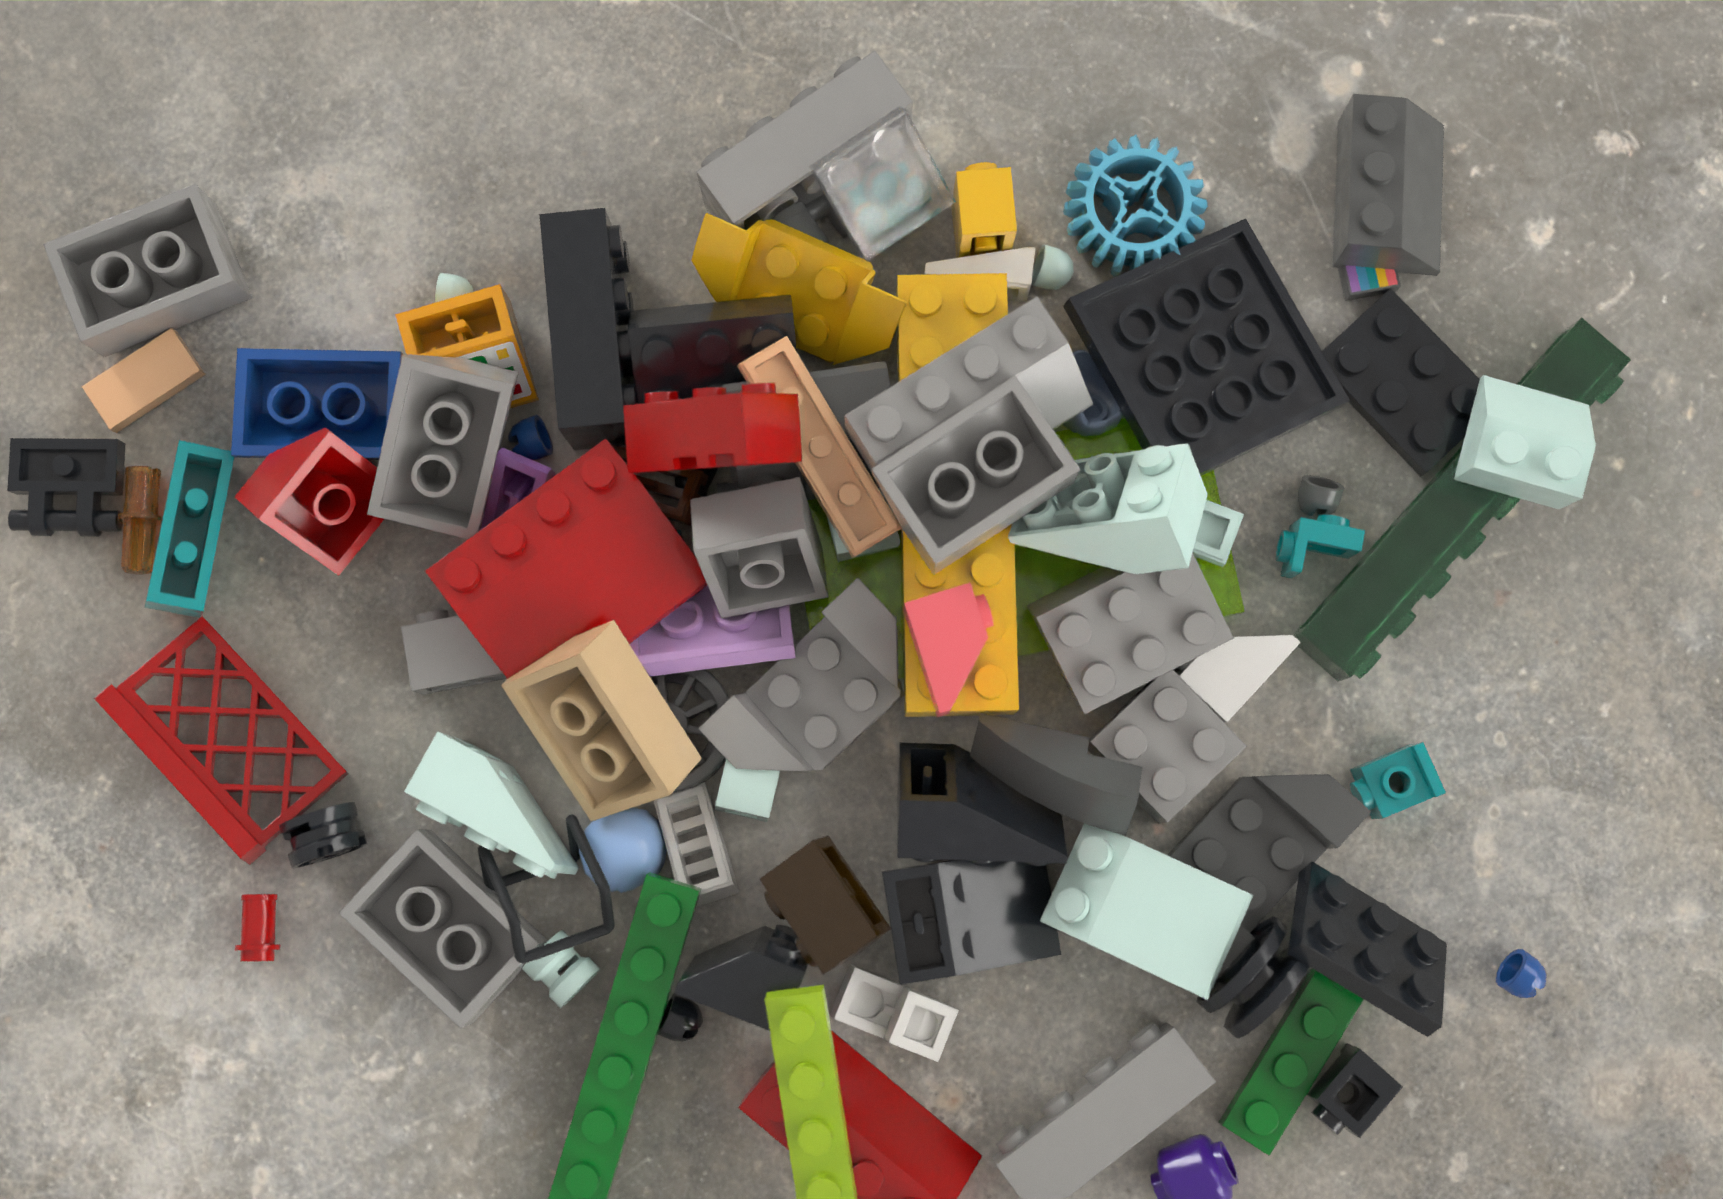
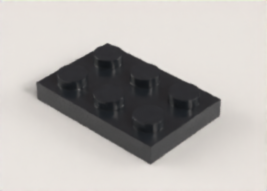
(1404, 381)
(1368, 949)

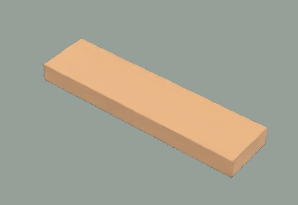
(827, 454)

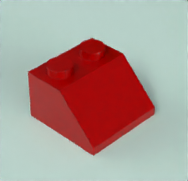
(315, 497)

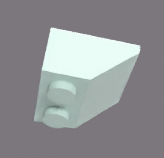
(1527, 444)

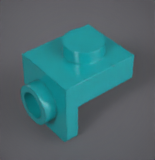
(1325, 535)

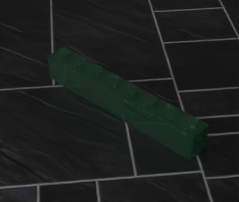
(1441, 524)

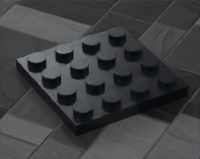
(1207, 349)

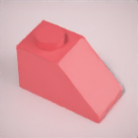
(948, 638)

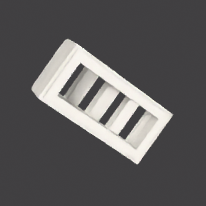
(1015, 262)
(712, 889)

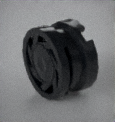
(323, 834)

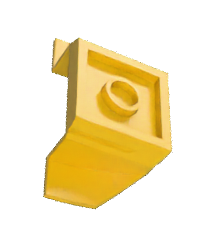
(830, 289)

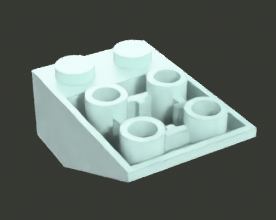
(1123, 512)
(486, 794)

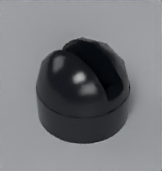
(680, 1019)

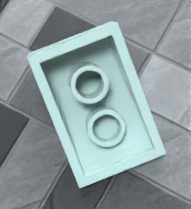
(1147, 909)

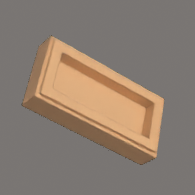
(143, 380)

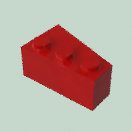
(713, 429)

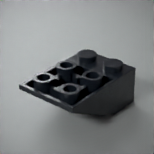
(963, 812)
(967, 917)

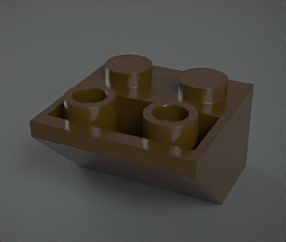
(823, 905)

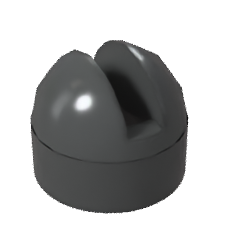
(1319, 495)

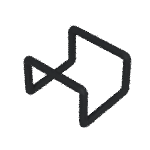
(494, 881)

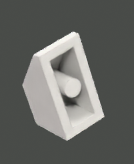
(1235, 670)

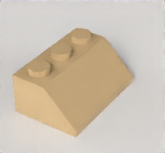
(603, 722)

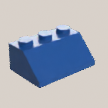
(301, 391)

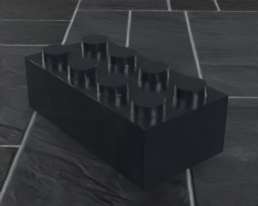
(588, 324)

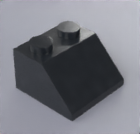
(743, 971)

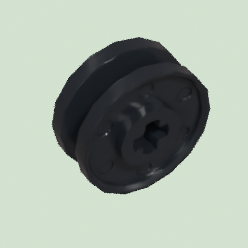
(1256, 980)

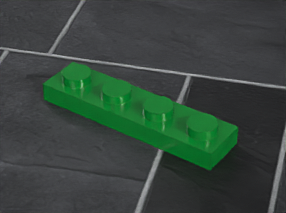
(1290, 1061)

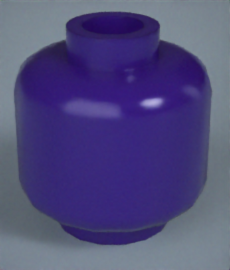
(1194, 1170)

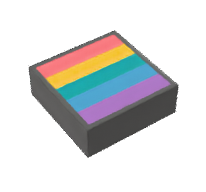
(1367, 281)

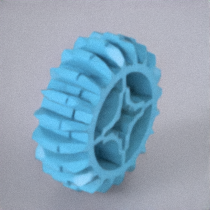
(1120, 193)

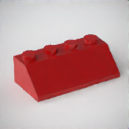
(892, 1138)

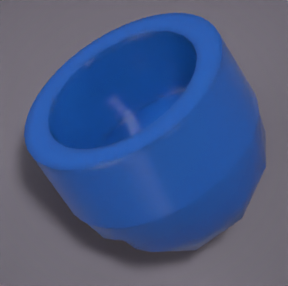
(532, 438)
(1521, 974)

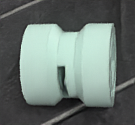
(572, 981)

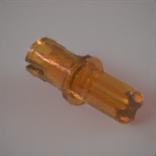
(140, 519)

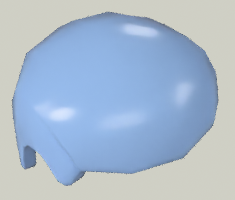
(626, 848)

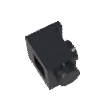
(1371, 1095)

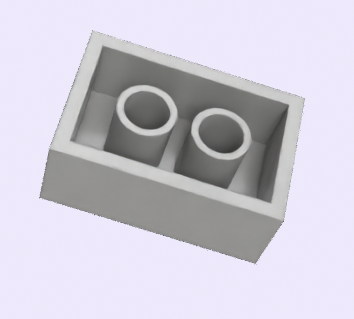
(147, 271)
(1127, 629)
(440, 927)

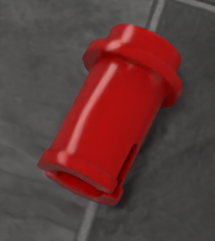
(258, 928)

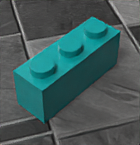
(190, 529)

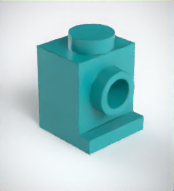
(1415, 771)

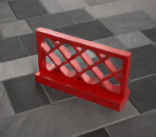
(187, 772)

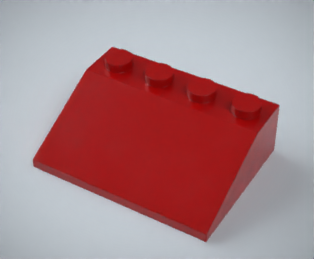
(568, 561)

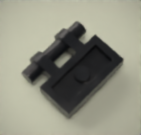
(65, 468)

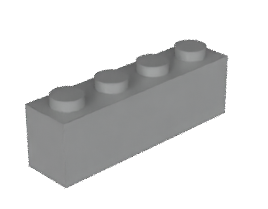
(445, 654)
(1104, 1117)

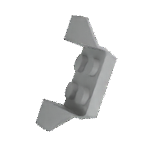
(822, 699)

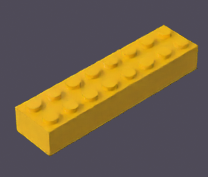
(937, 318)

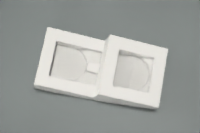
(894, 1013)

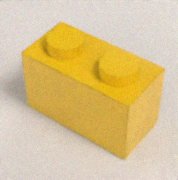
(983, 210)

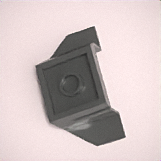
(1266, 835)

